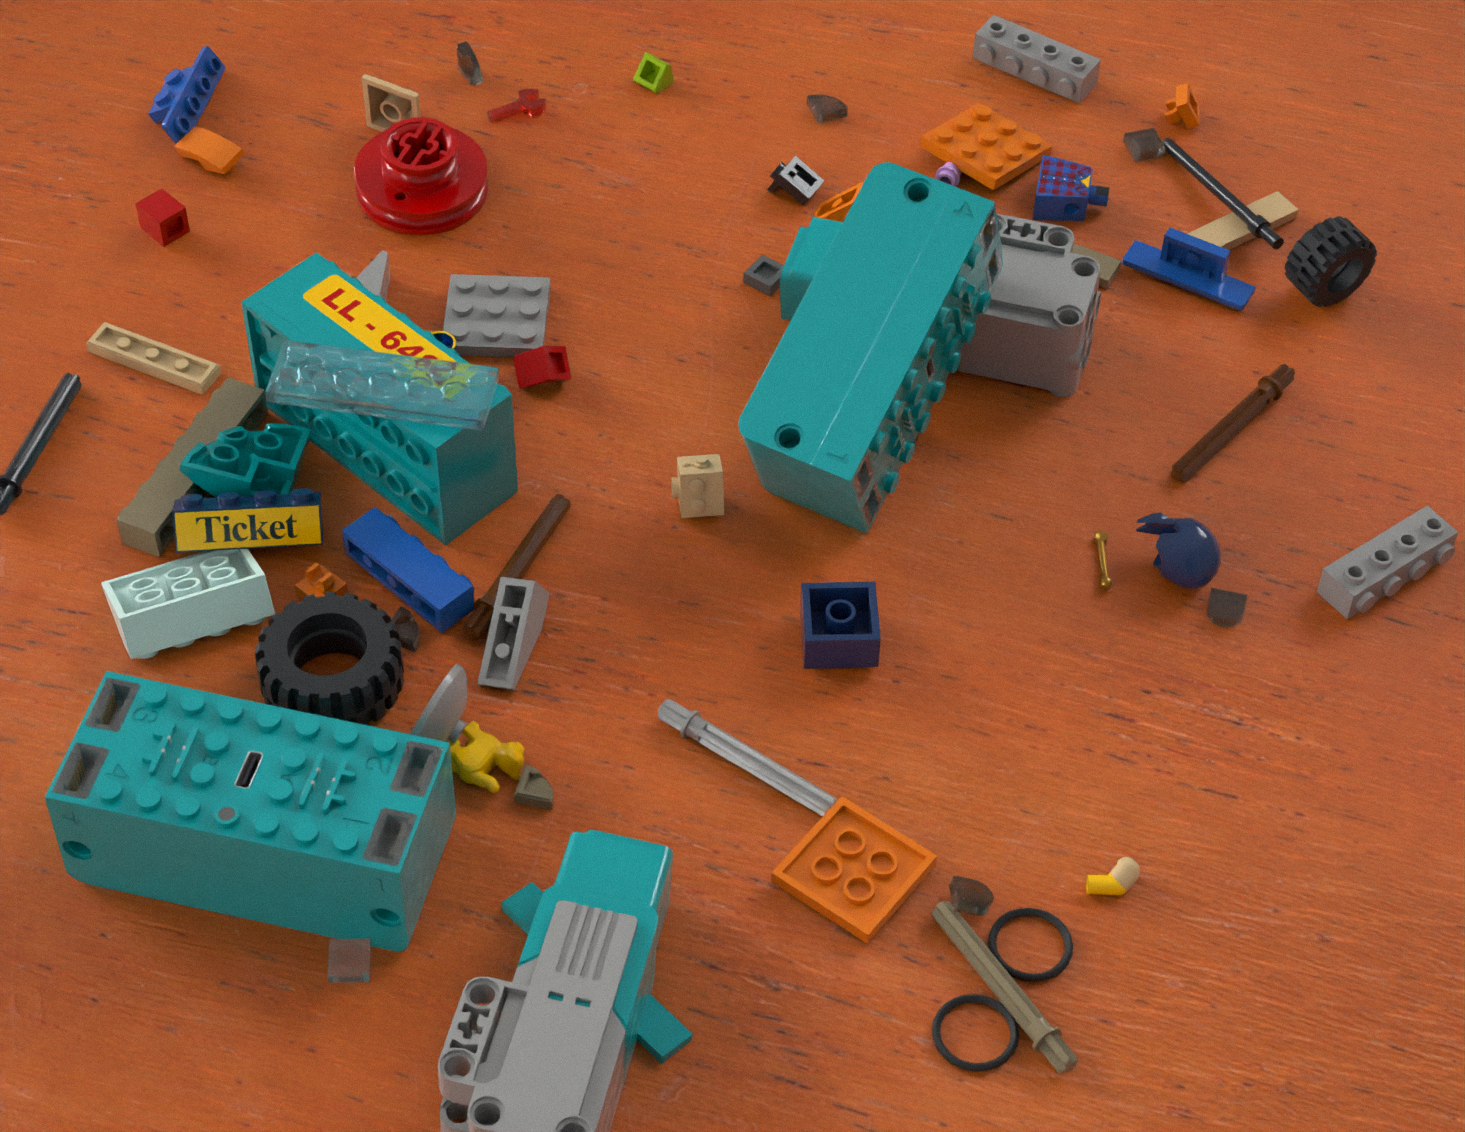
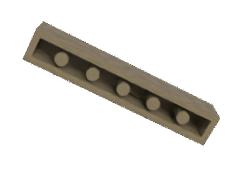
(149, 516)

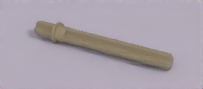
(1044, 1036)

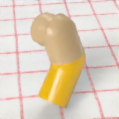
(1117, 881)

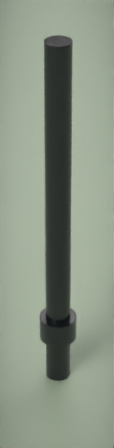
(1255, 223)

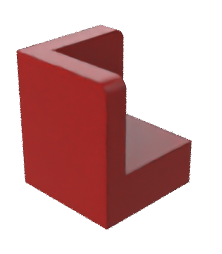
(162, 217)
(542, 365)

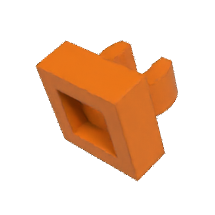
(1183, 107)
(320, 580)

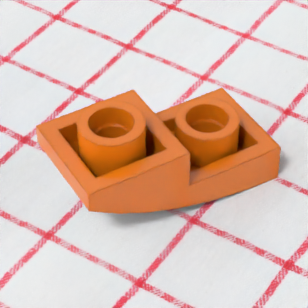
(211, 150)

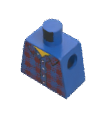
(1065, 191)

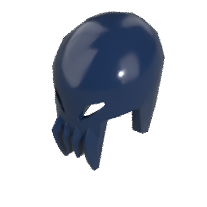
(1186, 549)

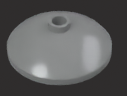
(444, 711)

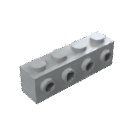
(1036, 58)
(1387, 562)

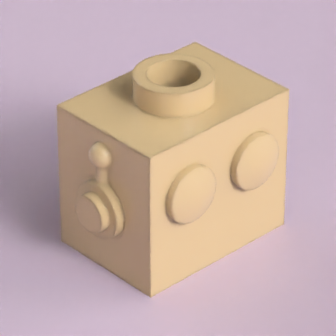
(699, 486)

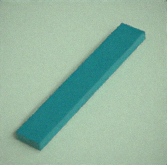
(659, 1030)

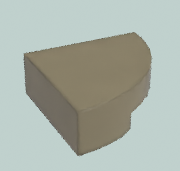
(533, 789)

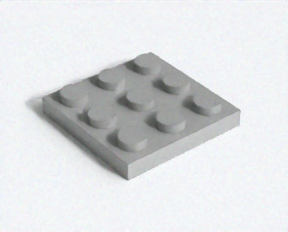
(497, 314)

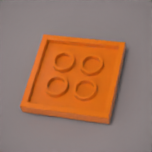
(986, 145)
(854, 869)

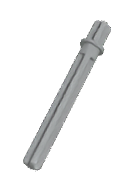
(692, 725)

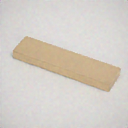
(1232, 231)
(153, 358)

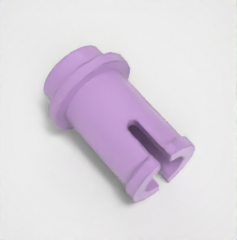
(949, 174)

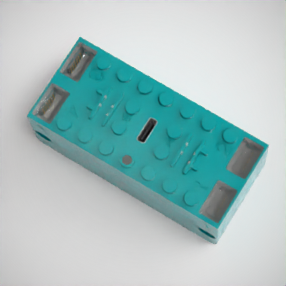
(873, 344)
(253, 810)

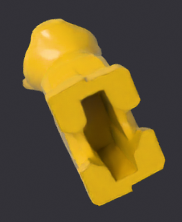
(482, 754)

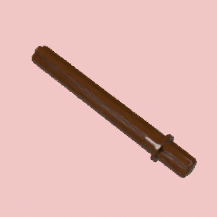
(1268, 389)
(518, 563)

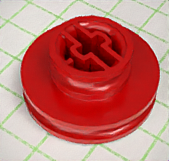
(421, 177)

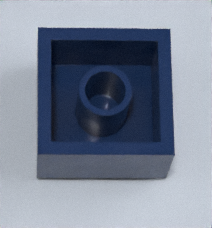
(839, 625)

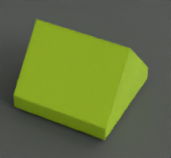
(654, 73)

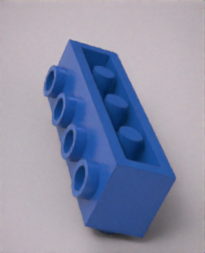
(409, 569)

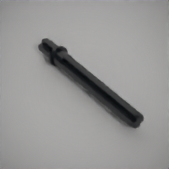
(36, 439)

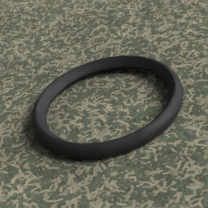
(1033, 977)
(975, 998)

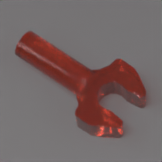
(527, 103)

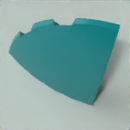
(249, 460)

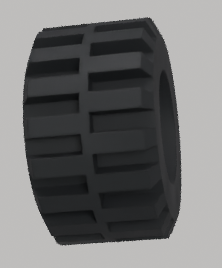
(1330, 261)

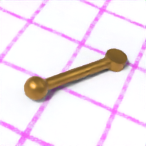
(1100, 539)

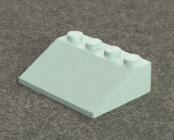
(188, 600)

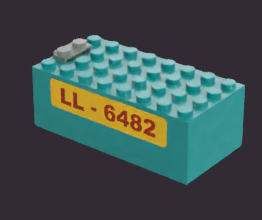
(427, 471)

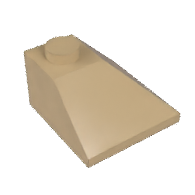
(388, 103)

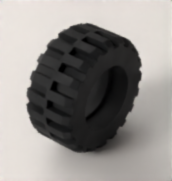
(326, 627)

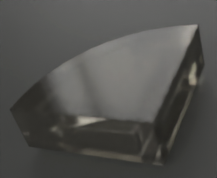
(468, 63)
(826, 107)
(407, 629)

